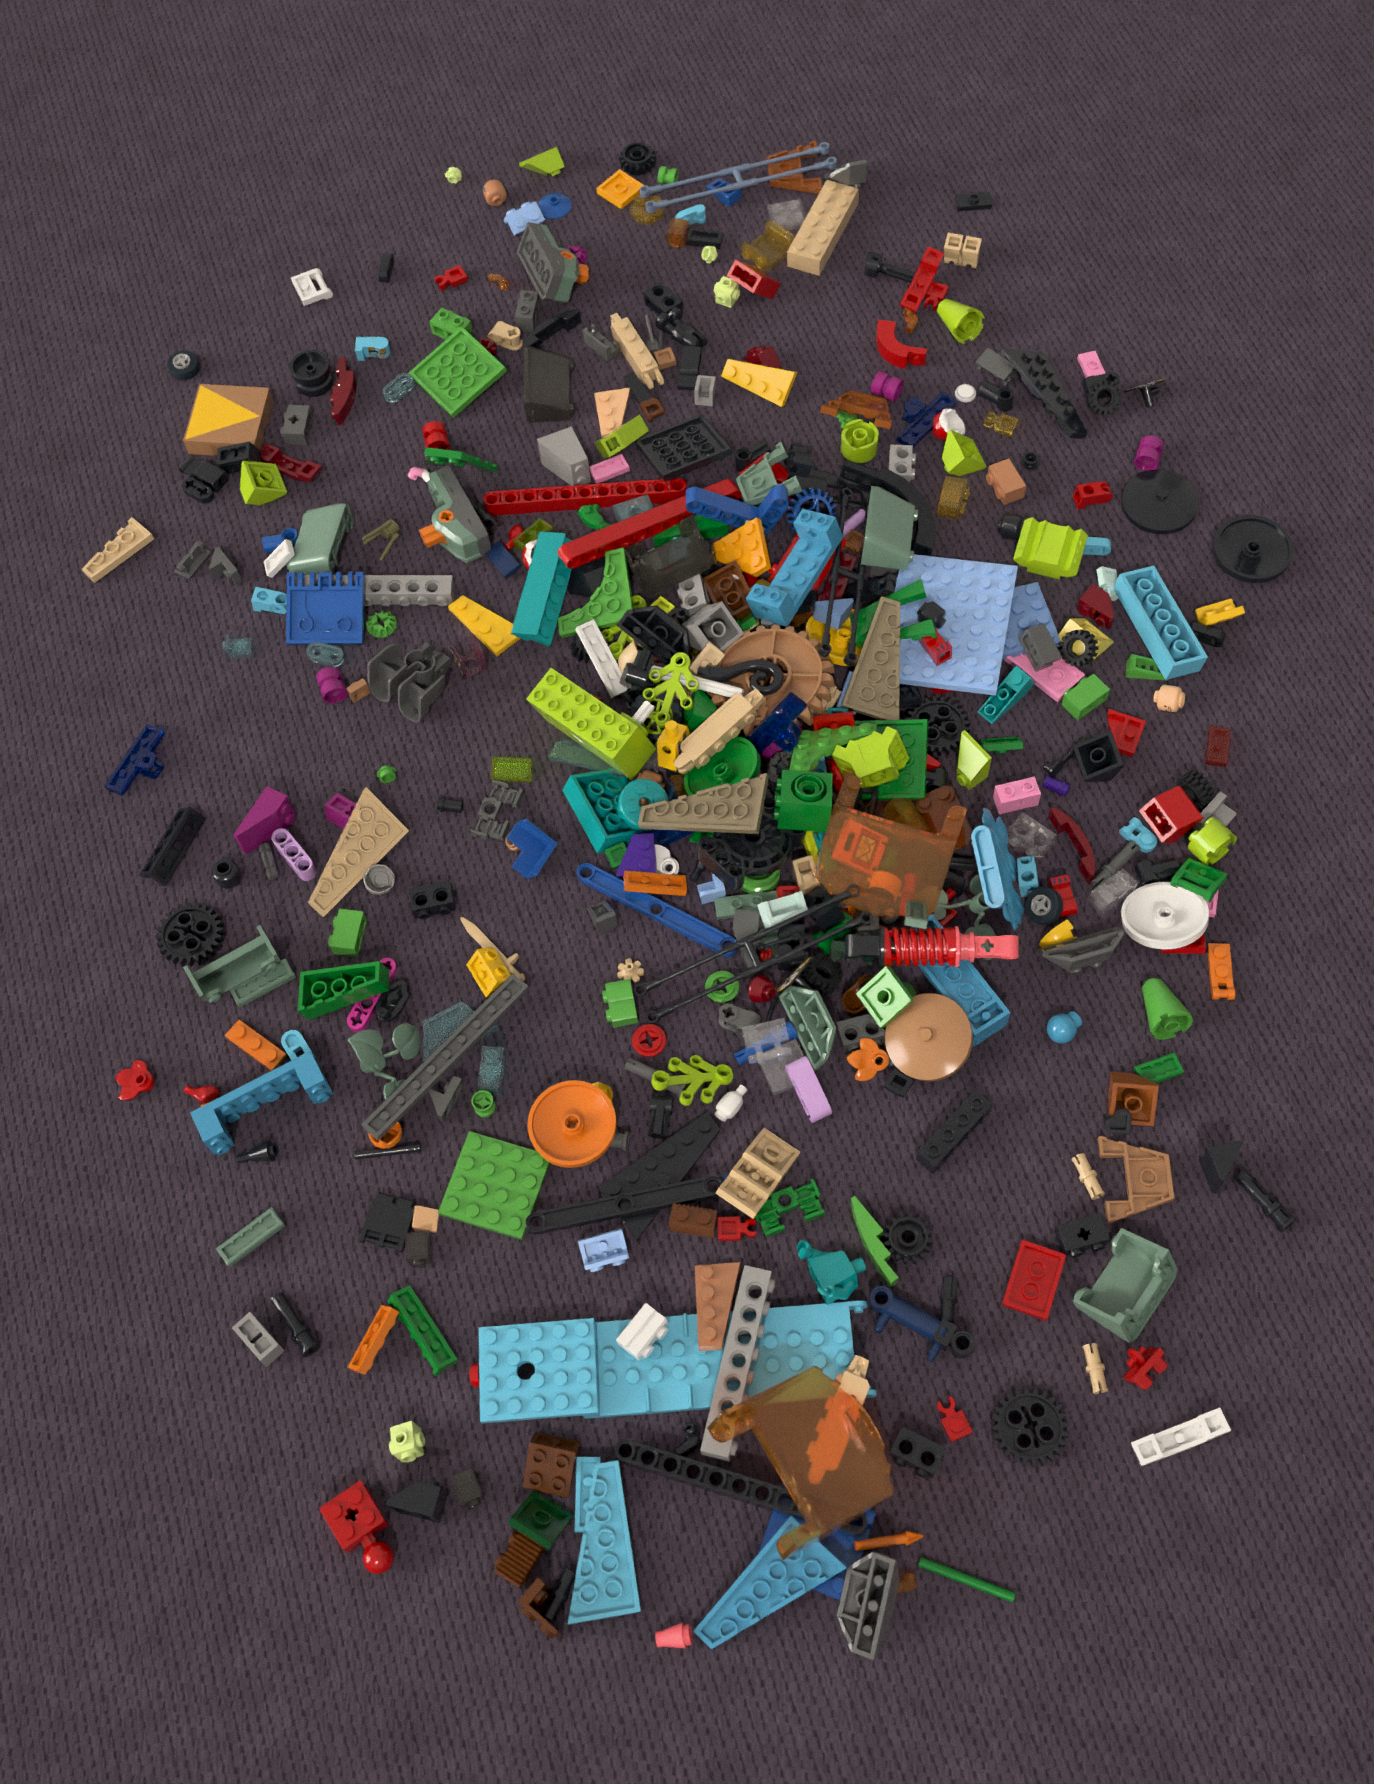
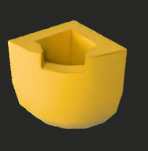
(1058, 934)

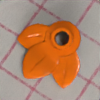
(865, 1059)

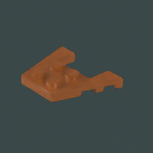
(795, 181)
(863, 404)

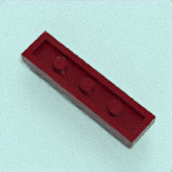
(847, 562)

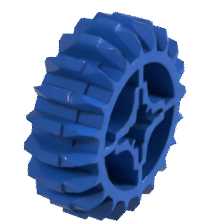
(816, 496)

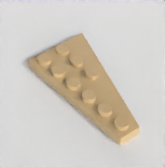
(363, 843)

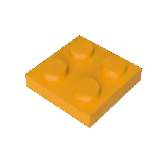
(619, 189)

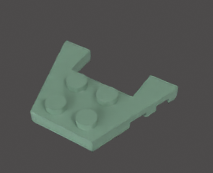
(760, 479)

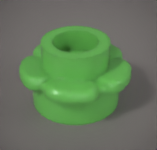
(386, 774)

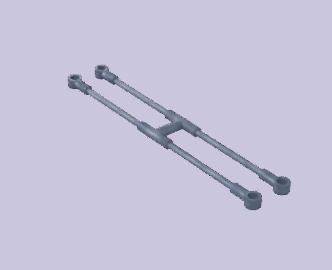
(823, 148)

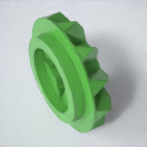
(376, 629)
(720, 996)

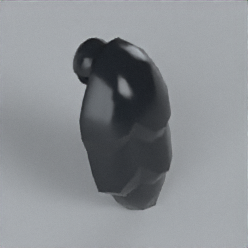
(392, 1001)

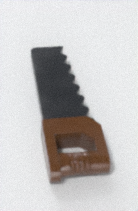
(643, 397)

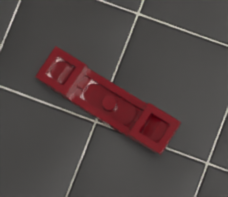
(289, 466)
(1062, 823)

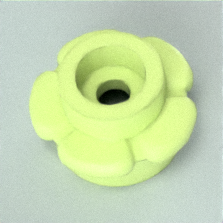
(453, 175)
(709, 254)

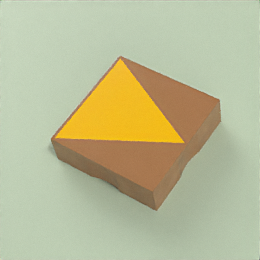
(227, 417)

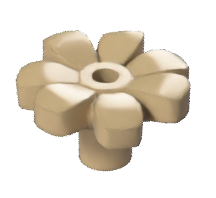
(630, 970)

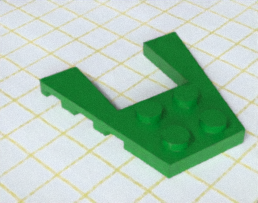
(457, 458)
(905, 595)

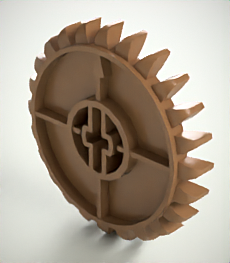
(798, 658)

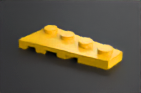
(764, 381)
(484, 624)

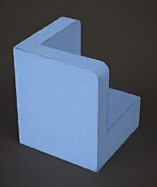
(711, 890)

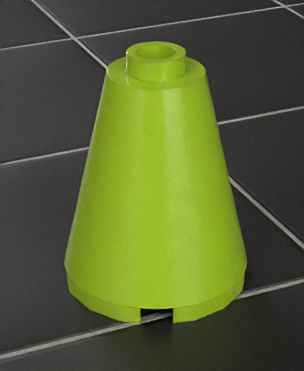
(960, 319)

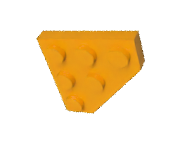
(745, 546)

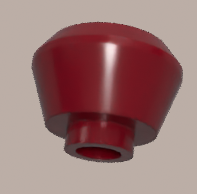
(761, 989)

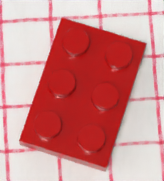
(1034, 1280)

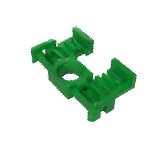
(804, 1196)

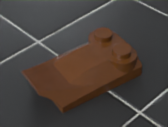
(731, 588)
(934, 811)

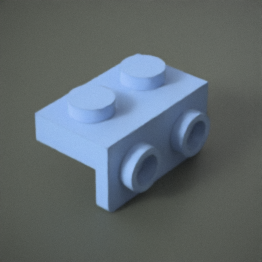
(518, 218)
(603, 1250)

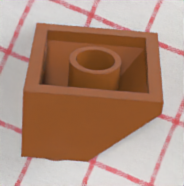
(1135, 1094)

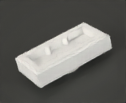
(279, 558)

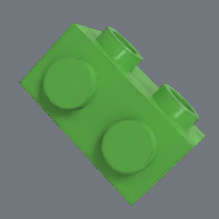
(447, 323)

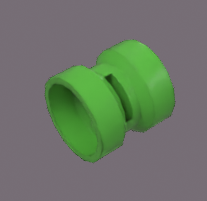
(667, 175)
(480, 1101)

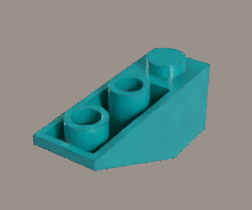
(1008, 694)

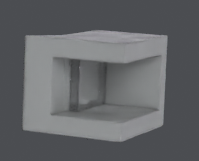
(705, 390)

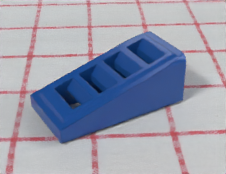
(727, 199)

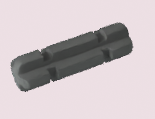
(268, 861)

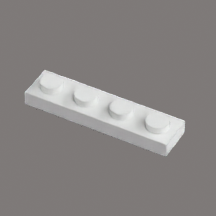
(601, 657)

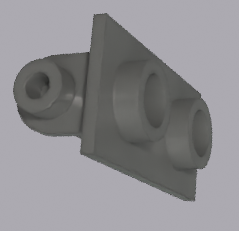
(193, 560)

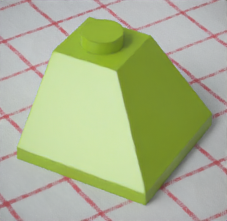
(545, 163)
(961, 455)
(260, 483)
(972, 762)

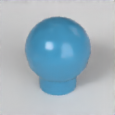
(1063, 1027)

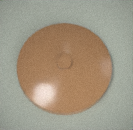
(929, 1038)

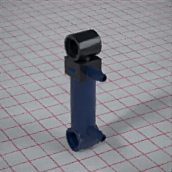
(938, 1331)

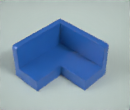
(535, 848)

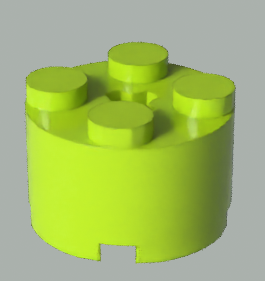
(859, 441)
(1211, 841)

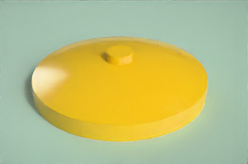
(838, 640)

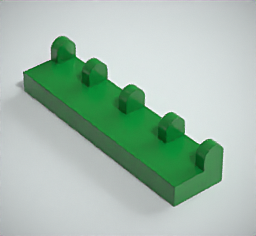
(422, 1329)

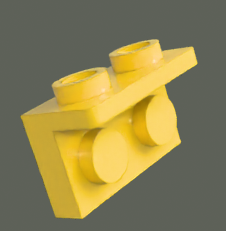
(1218, 612)
(488, 970)

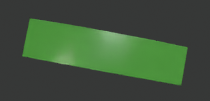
(870, 1234)

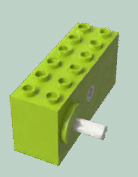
(593, 724)

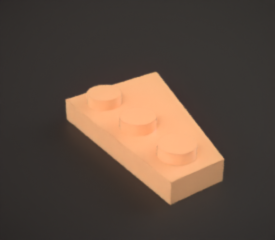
(611, 409)

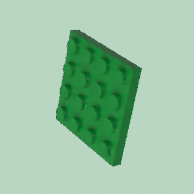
(912, 777)

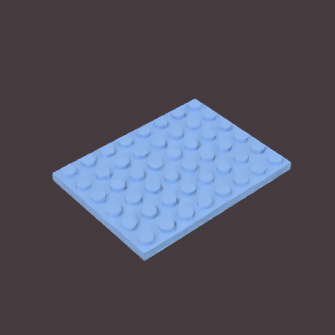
(977, 617)

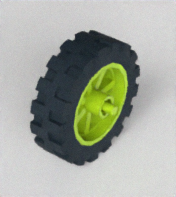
(676, 713)

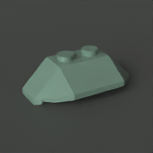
(810, 1022)

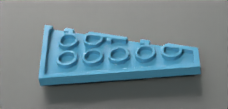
(767, 1587)

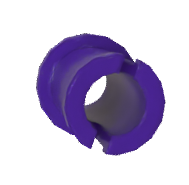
(1057, 786)

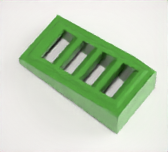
(1137, 672)

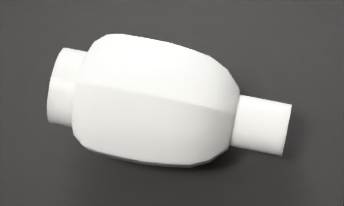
(730, 1104)

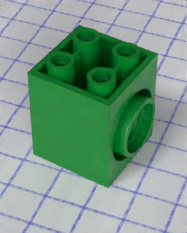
(803, 800)

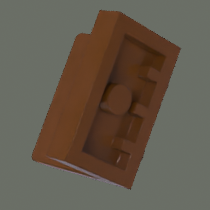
(550, 1464)
(536, 1596)

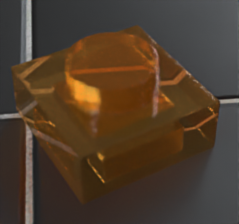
(854, 541)

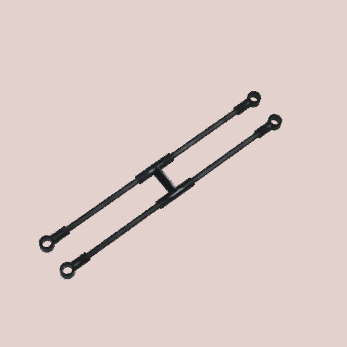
(825, 648)
(747, 942)

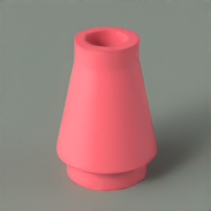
(676, 1636)

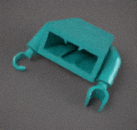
(831, 1271)

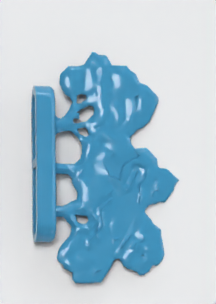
(997, 868)

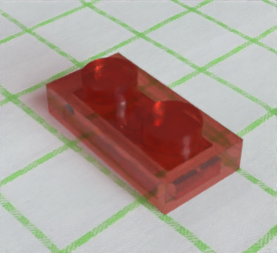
(1217, 746)

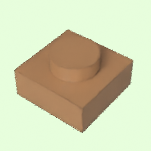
(665, 358)
(358, 690)

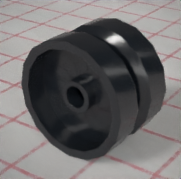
(312, 373)

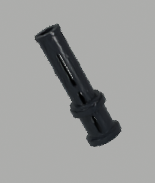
(1272, 1209)
(299, 1332)

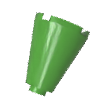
(1164, 1010)

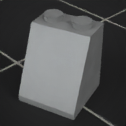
(565, 457)
(714, 625)

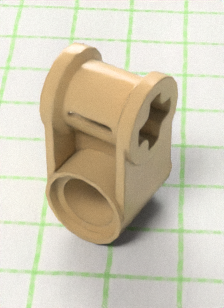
(506, 336)

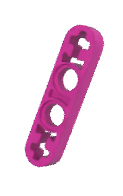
(354, 1014)

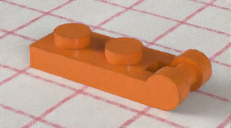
(1220, 971)

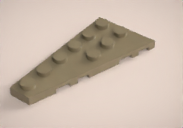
(877, 672)
(715, 809)

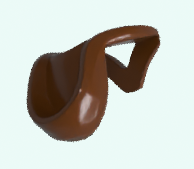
(850, 999)

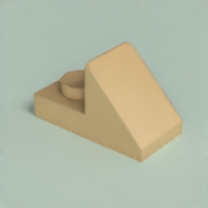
(803, 873)

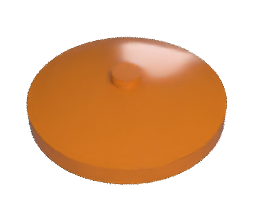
(572, 1124)

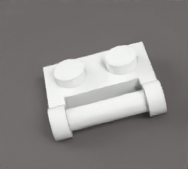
(306, 288)

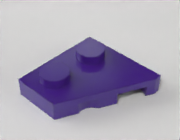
(639, 855)

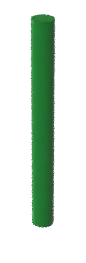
(966, 1579)

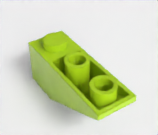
(621, 437)

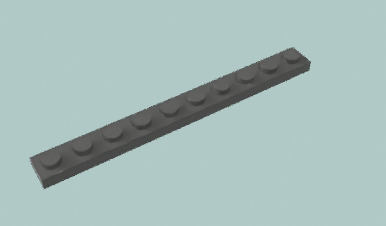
(445, 1057)

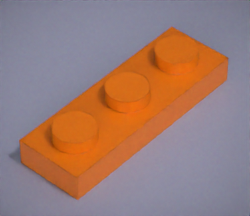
(655, 883)
(256, 1045)
(373, 1339)

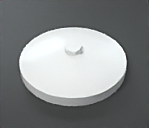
(1164, 916)

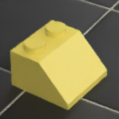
(1083, 624)

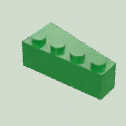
(338, 987)

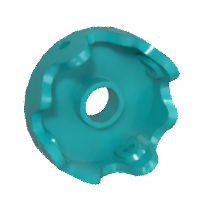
(628, 800)

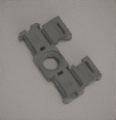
(497, 796)

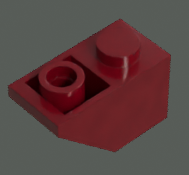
(762, 356)
(1097, 605)

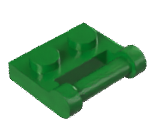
(1199, 874)

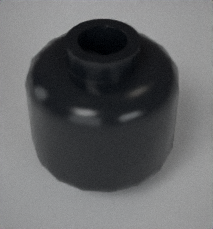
(1011, 526)
(932, 611)
(226, 873)

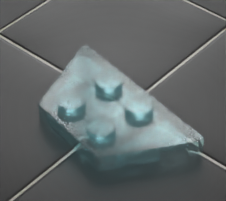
(443, 1025)

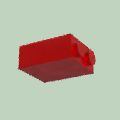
(753, 279)

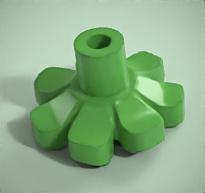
(844, 417)

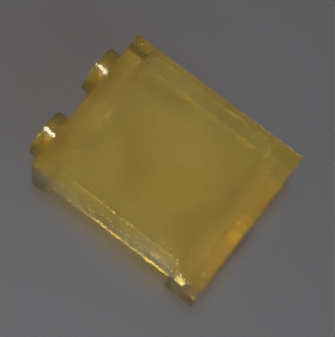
(769, 246)

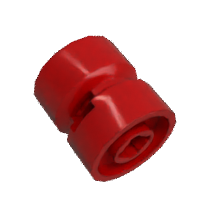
(435, 435)

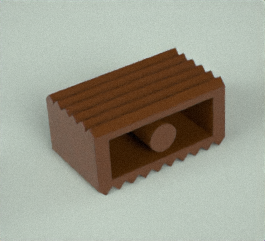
(693, 1220)
(519, 1559)

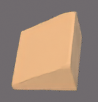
(425, 1219)

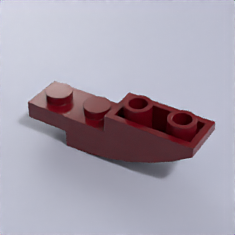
(343, 393)

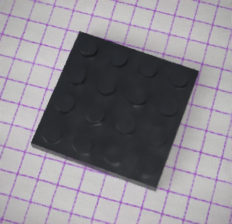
(683, 447)

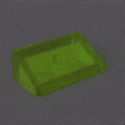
(531, 533)
(511, 769)

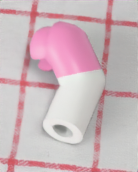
(415, 472)

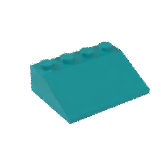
(595, 804)

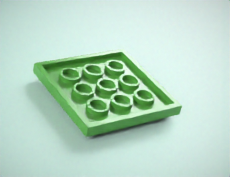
(457, 372)
(494, 1185)

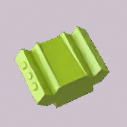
(1050, 549)
(873, 758)

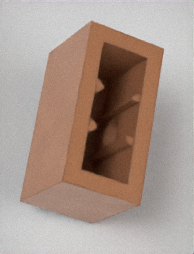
(1006, 481)

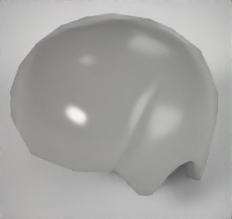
(379, 879)

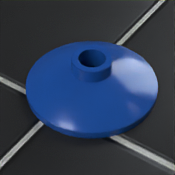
(555, 205)

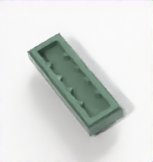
(726, 906)
(916, 914)
(262, 983)
(250, 1237)

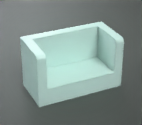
(781, 909)

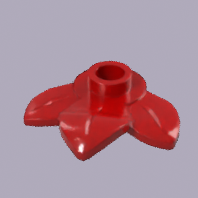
(134, 1080)

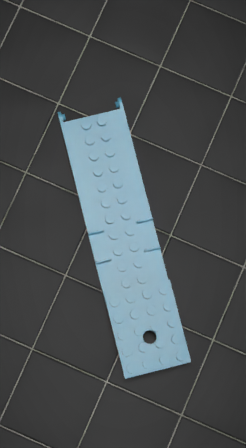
(591, 1375)

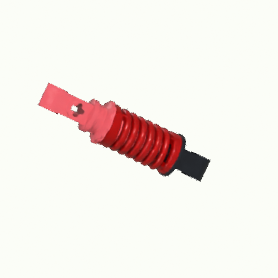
(942, 944)

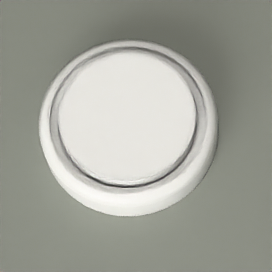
(965, 393)

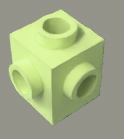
(726, 292)
(406, 1441)

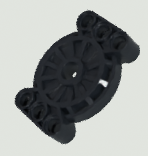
(735, 856)

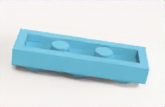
(584, 1476)

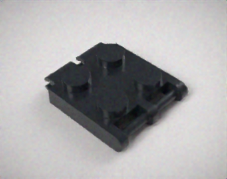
(388, 1222)

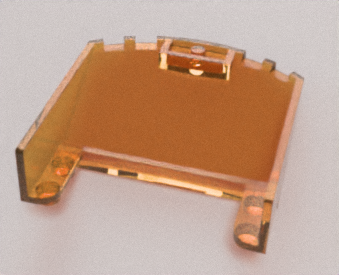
(884, 857)
(820, 1448)

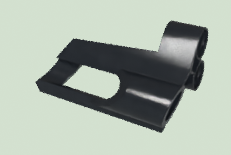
(800, 465)

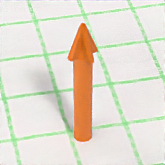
(905, 1538)

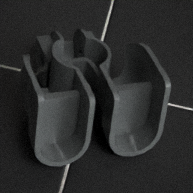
(415, 679)

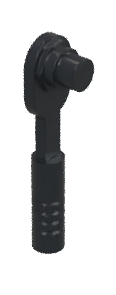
(1054, 769)

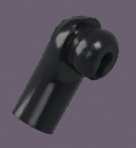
(691, 1441)

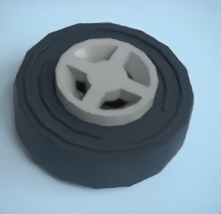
(183, 365)
(1037, 909)

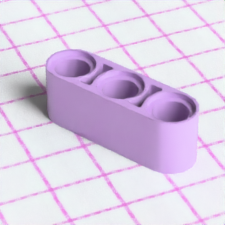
(291, 847)
(808, 1089)

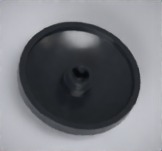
(1159, 501)
(1253, 549)

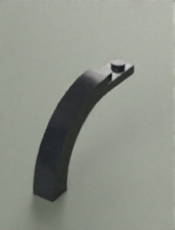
(924, 528)

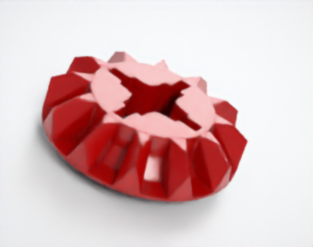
(653, 1032)

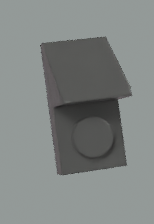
(221, 565)
(445, 1102)

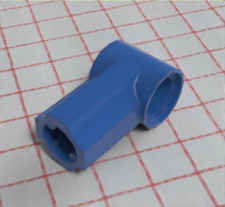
(270, 543)

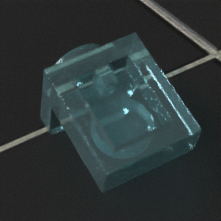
(238, 647)

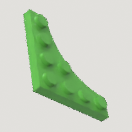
(608, 601)
(821, 743)

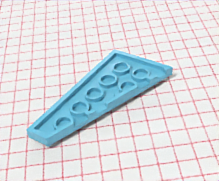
(605, 1567)

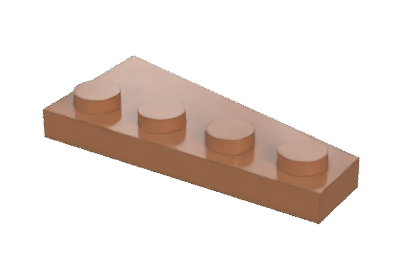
(714, 1302)

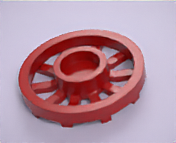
(837, 780)

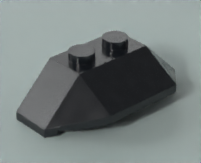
(588, 577)
(656, 632)

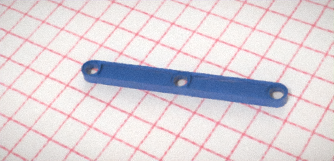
(643, 902)

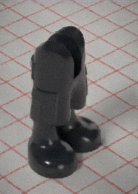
(682, 333)

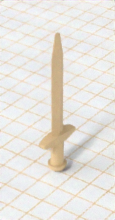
(484, 942)

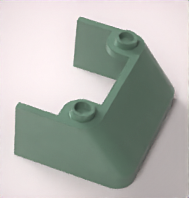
(234, 968)

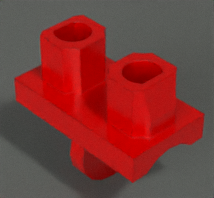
(1141, 1362)

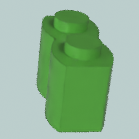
(621, 1003)

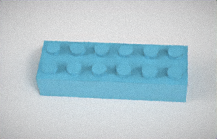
(1160, 622)

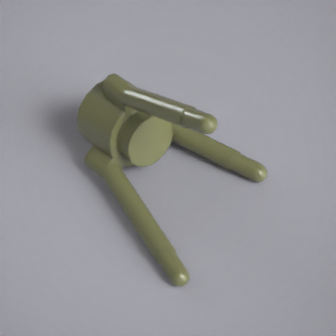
(387, 530)

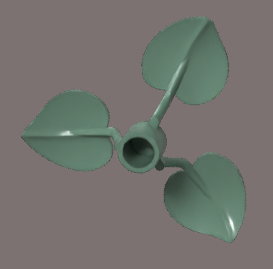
(976, 905)
(368, 1048)

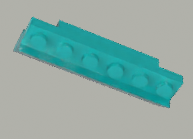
(542, 591)

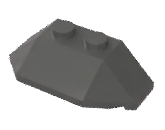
(849, 174)
(1084, 950)
(868, 1602)

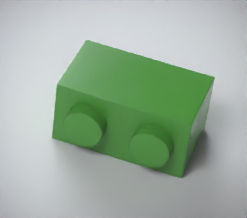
(1085, 696)
(348, 932)

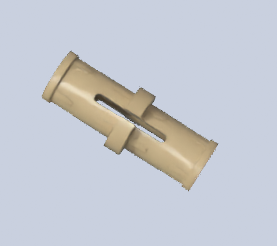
(1088, 1176)
(1095, 1368)

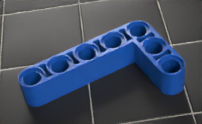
(736, 512)

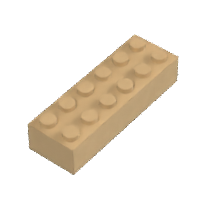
(822, 227)

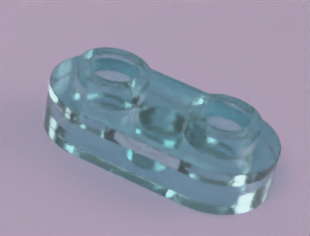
(398, 388)
(326, 655)

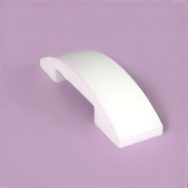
(1180, 1437)

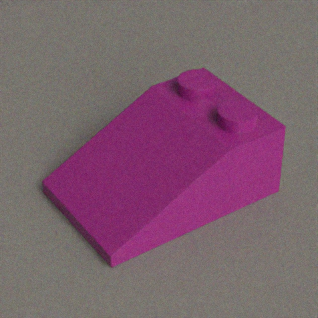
(268, 814)

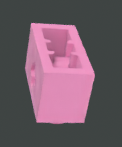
(1016, 795)

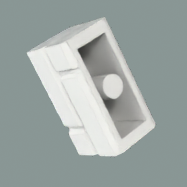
(643, 1332)

